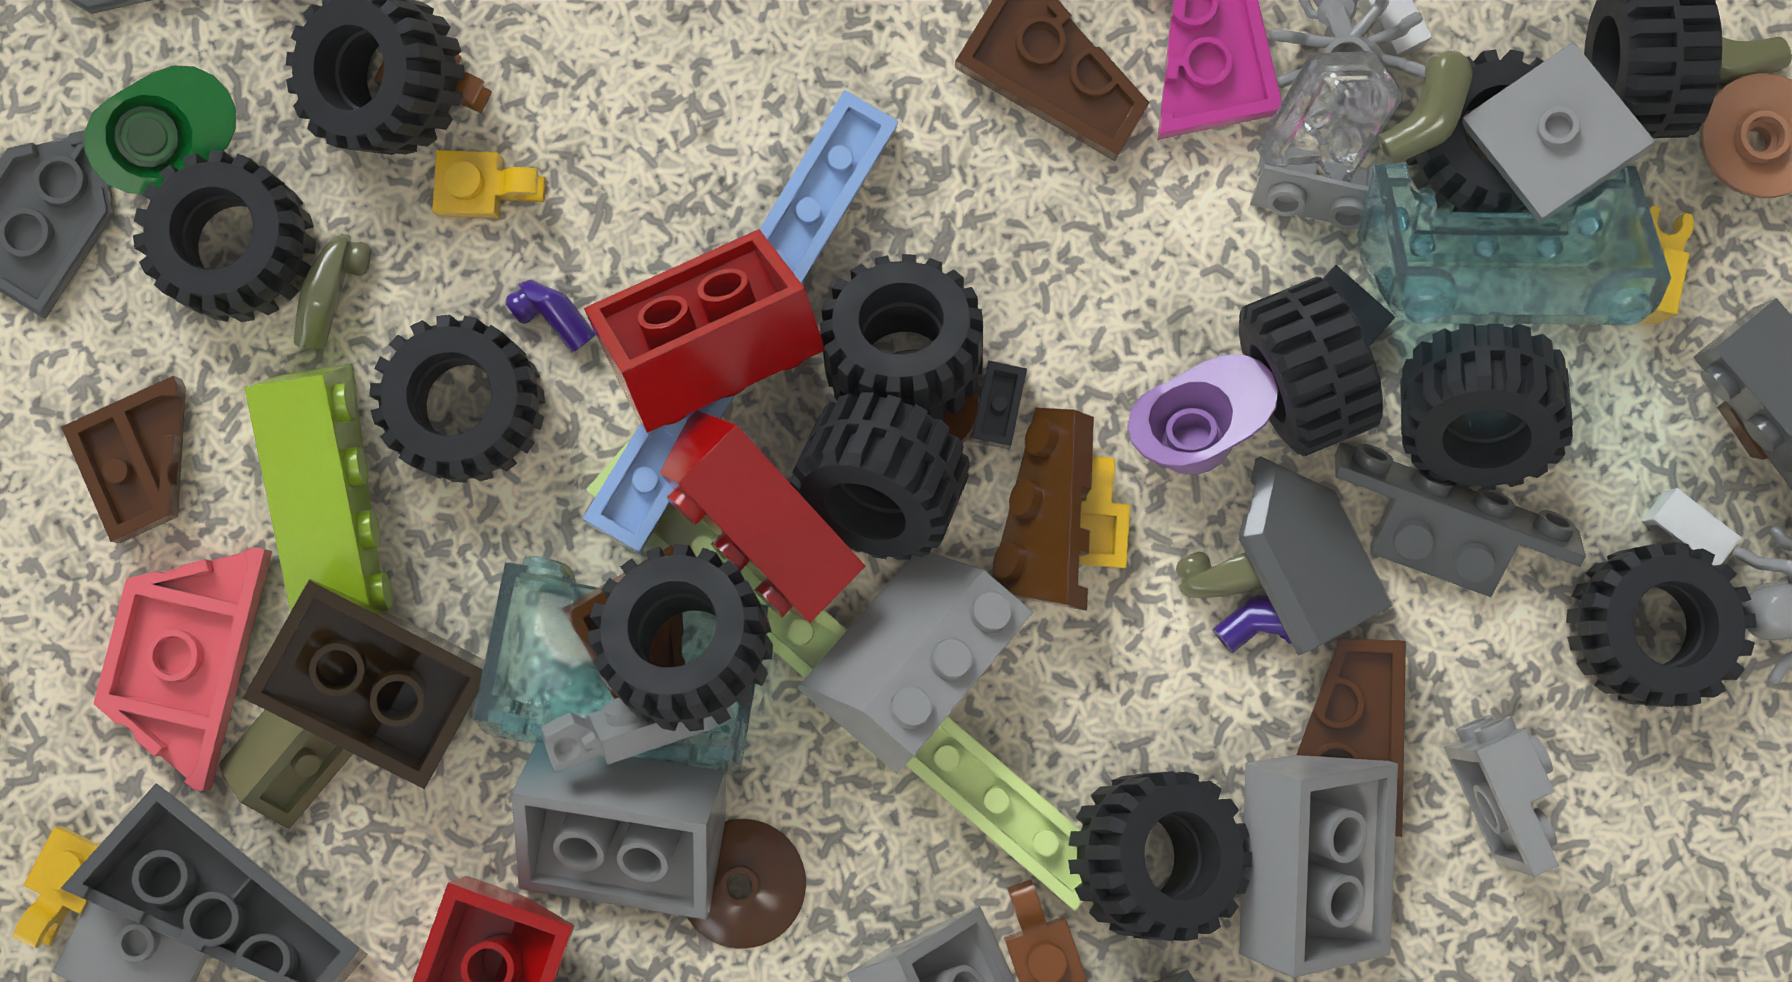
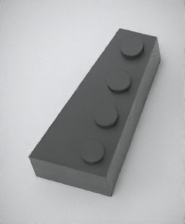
(1753, 374)
(203, 891)

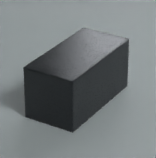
(1369, 312)
(999, 405)

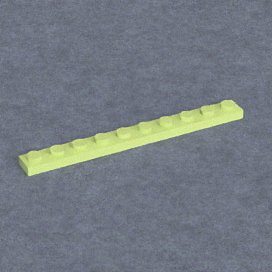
(948, 760)

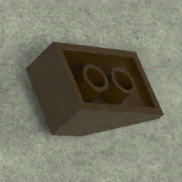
(367, 682)

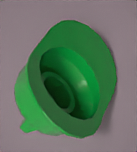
(157, 125)

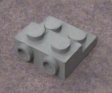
(1501, 777)

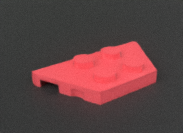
(182, 657)

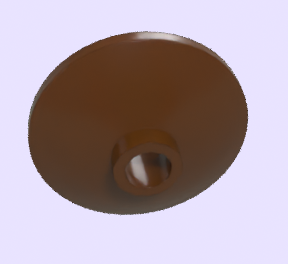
(776, 892)

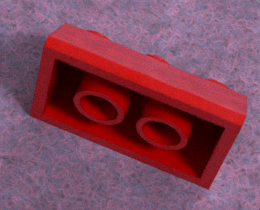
(706, 329)
(757, 517)
(492, 937)

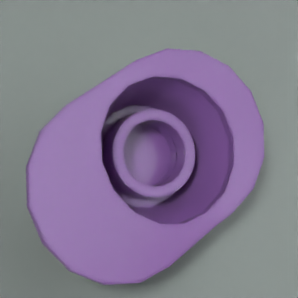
(1203, 413)

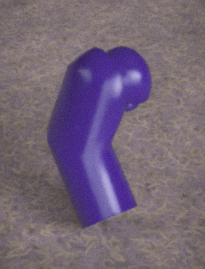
(555, 308)
(1246, 621)

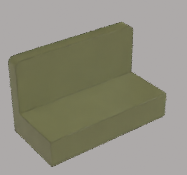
(280, 768)

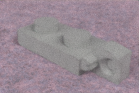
(609, 733)

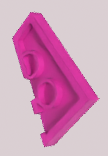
(1216, 67)

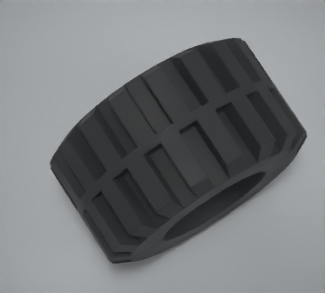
(1659, 59)
(333, 67)
(1453, 167)
(189, 201)
(904, 299)
(1318, 362)
(415, 369)
(1485, 405)
(882, 475)
(649, 598)
(1711, 613)
(1205, 848)

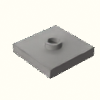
(1557, 133)
(120, 950)

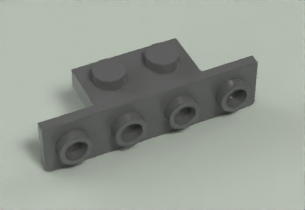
(1450, 529)

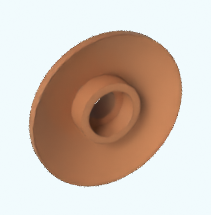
(1751, 104)

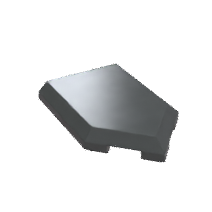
(48, 219)
(1308, 557)

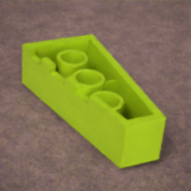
(318, 483)

